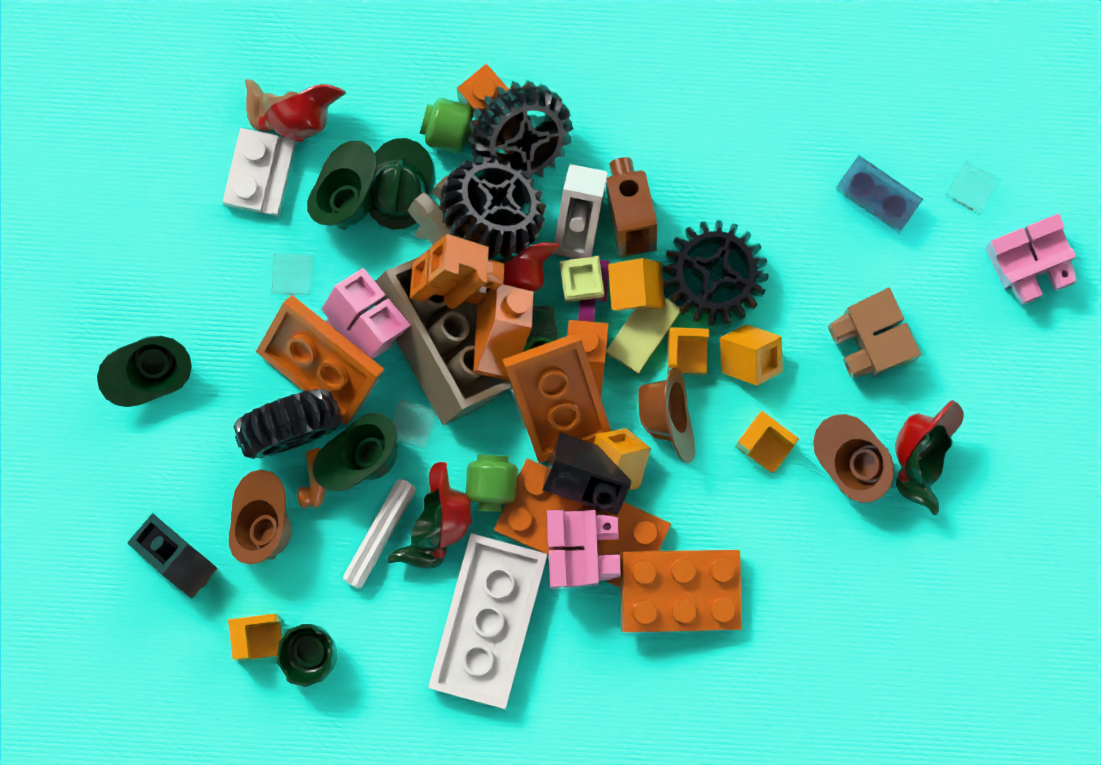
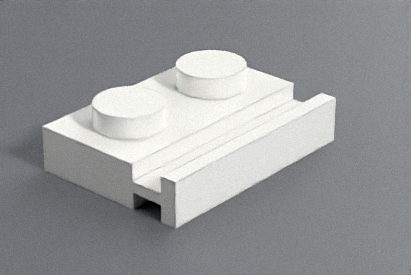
(259, 172)

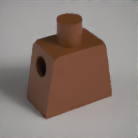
(630, 209)

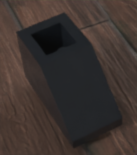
(585, 475)

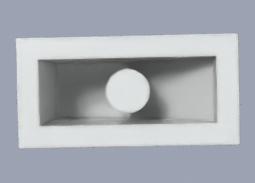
(580, 211)

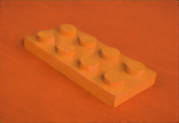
(527, 519)

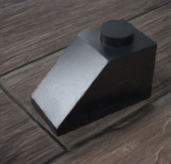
(172, 556)

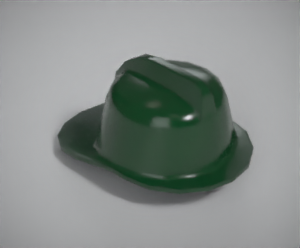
(400, 177)
(343, 186)
(144, 371)
(357, 454)

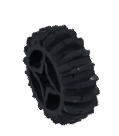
(508, 126)
(479, 186)
(698, 268)
(287, 423)

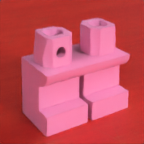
(1031, 253)
(353, 314)
(580, 531)

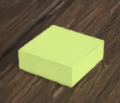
(581, 279)

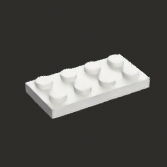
(487, 621)

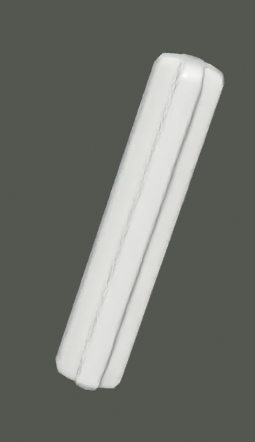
(379, 533)

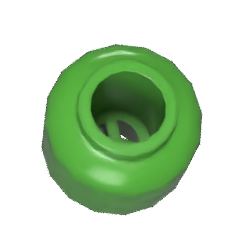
(447, 125)
(491, 482)

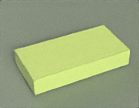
(642, 335)

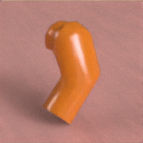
(315, 493)

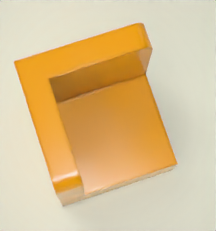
(636, 284)
(687, 350)
(751, 354)
(767, 442)
(626, 452)
(255, 636)

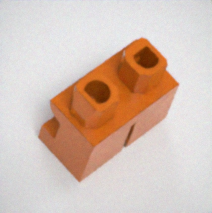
(456, 271)

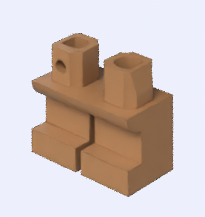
(879, 352)

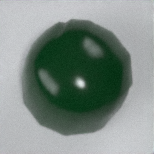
(306, 655)

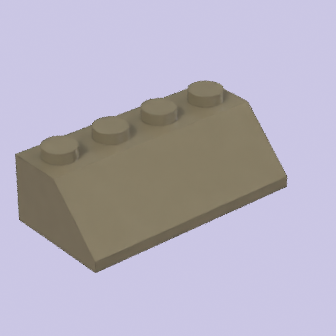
(440, 348)

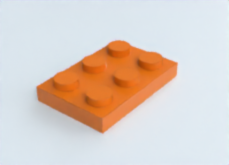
(319, 357)
(556, 394)
(680, 590)

